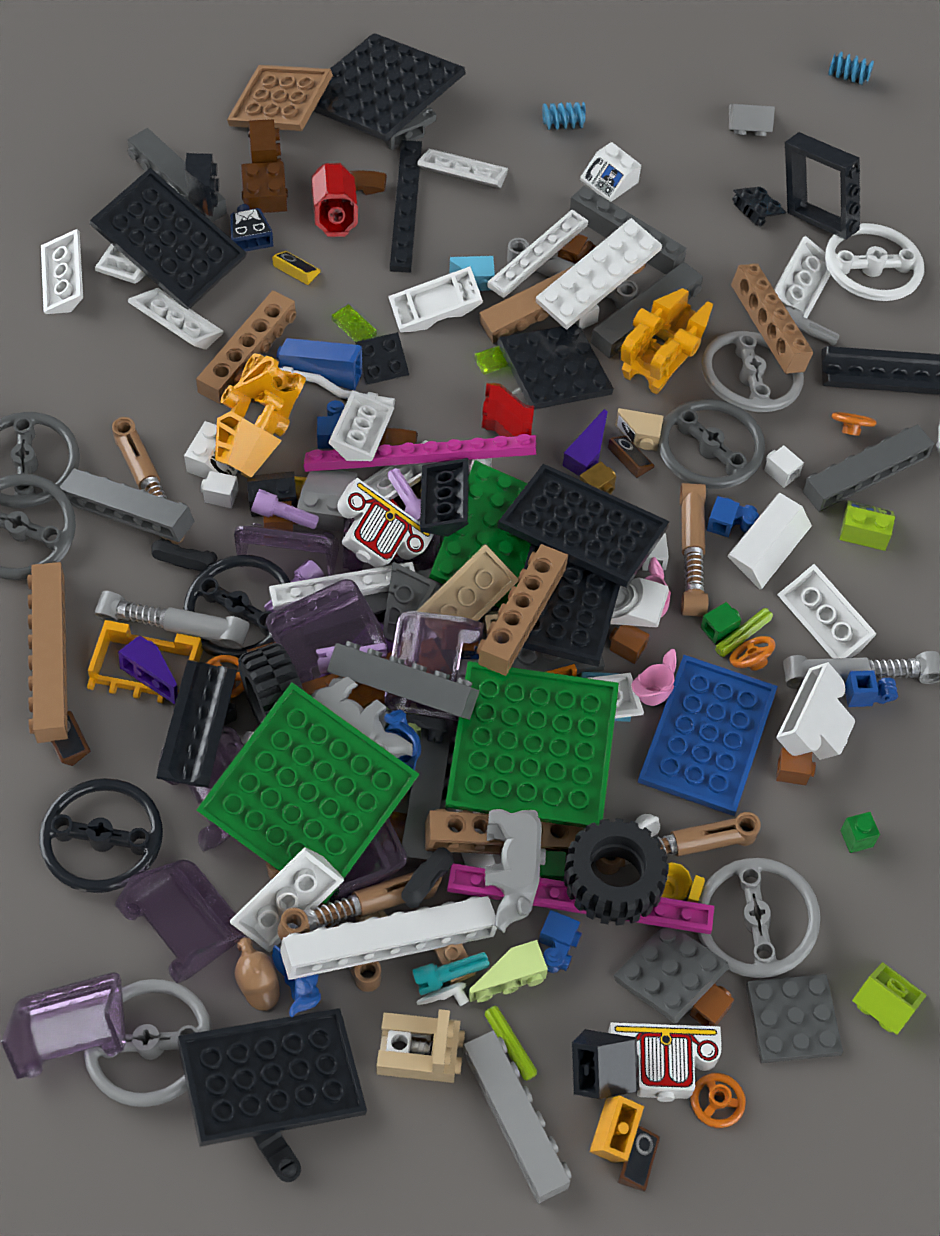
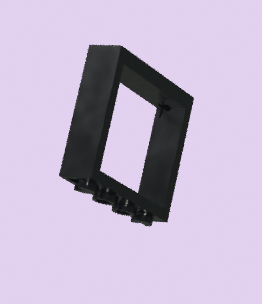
(796, 151)

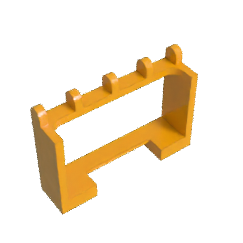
(121, 633)

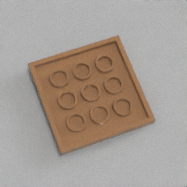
(281, 95)

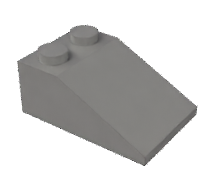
(321, 496)

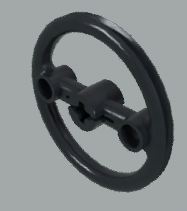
(237, 602)
(100, 834)

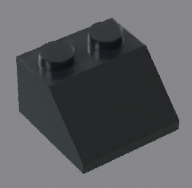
(276, 483)

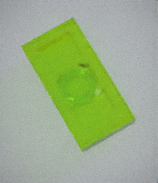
(353, 324)
(490, 360)

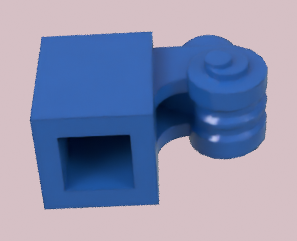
(327, 424)
(729, 513)
(864, 690)
(559, 934)

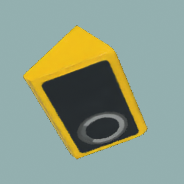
(295, 267)

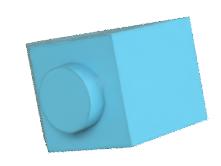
(481, 267)

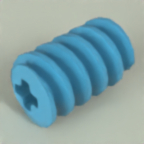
(852, 68)
(564, 115)

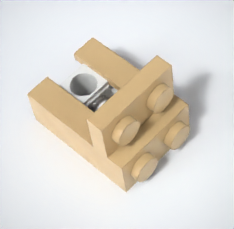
(440, 1031)

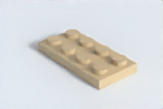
(473, 587)

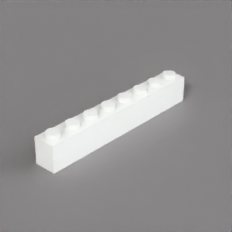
(387, 937)

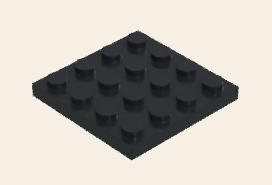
(555, 366)

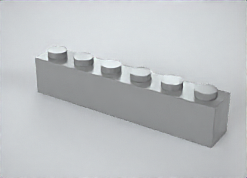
(516, 1116)

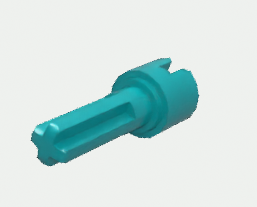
(431, 977)

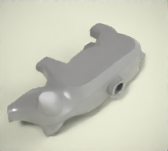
(368, 720)
(520, 863)

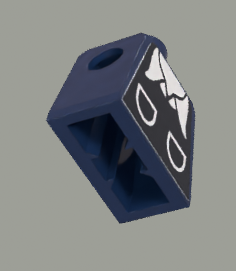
(250, 229)

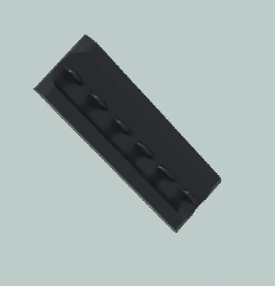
(881, 370)
(197, 724)

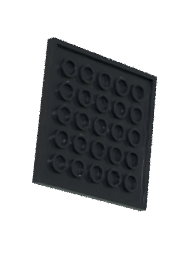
(385, 86)

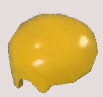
(677, 882)

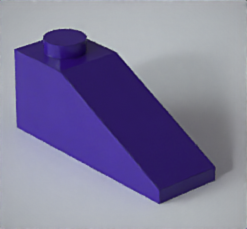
(586, 448)
(146, 664)

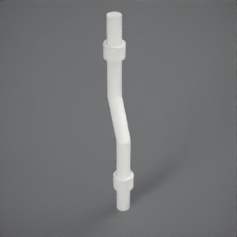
(334, 389)

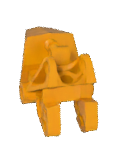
(674, 323)
(249, 444)

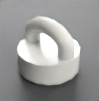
(650, 822)

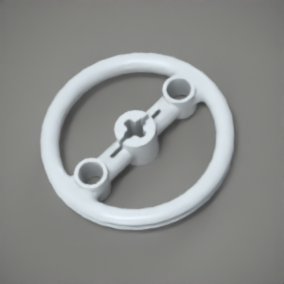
(874, 262)

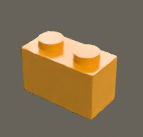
(616, 1129)

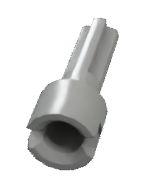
(811, 327)

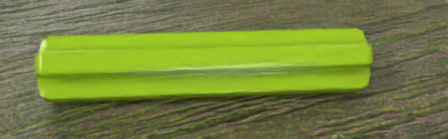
(743, 632)
(513, 1045)

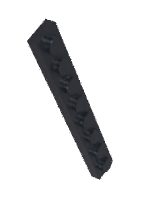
(405, 207)

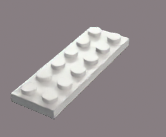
(598, 273)

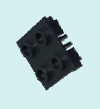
(756, 204)
(383, 358)

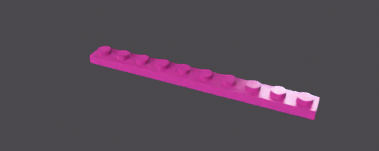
(427, 452)
(553, 895)

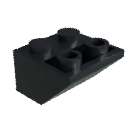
(201, 181)
(604, 1064)

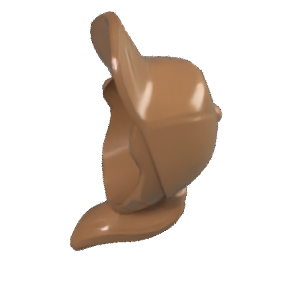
(257, 976)

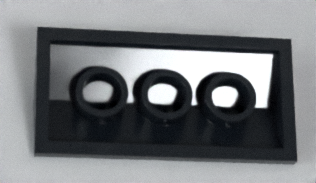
(444, 497)

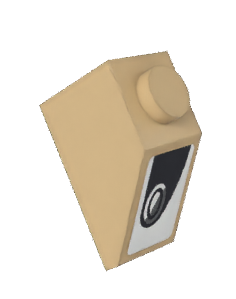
(640, 428)

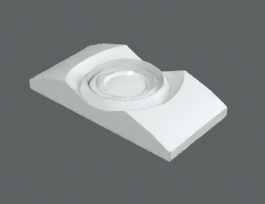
(119, 266)
(436, 300)
(640, 603)

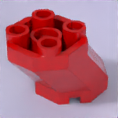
(334, 199)
(505, 412)

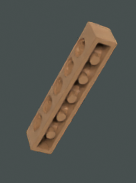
(771, 318)
(252, 337)
(522, 610)
(469, 841)

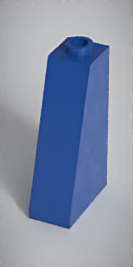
(333, 361)

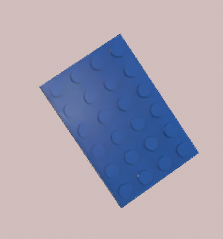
(708, 735)

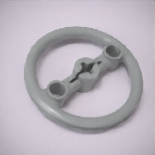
(750, 374)
(752, 867)
(155, 1047)

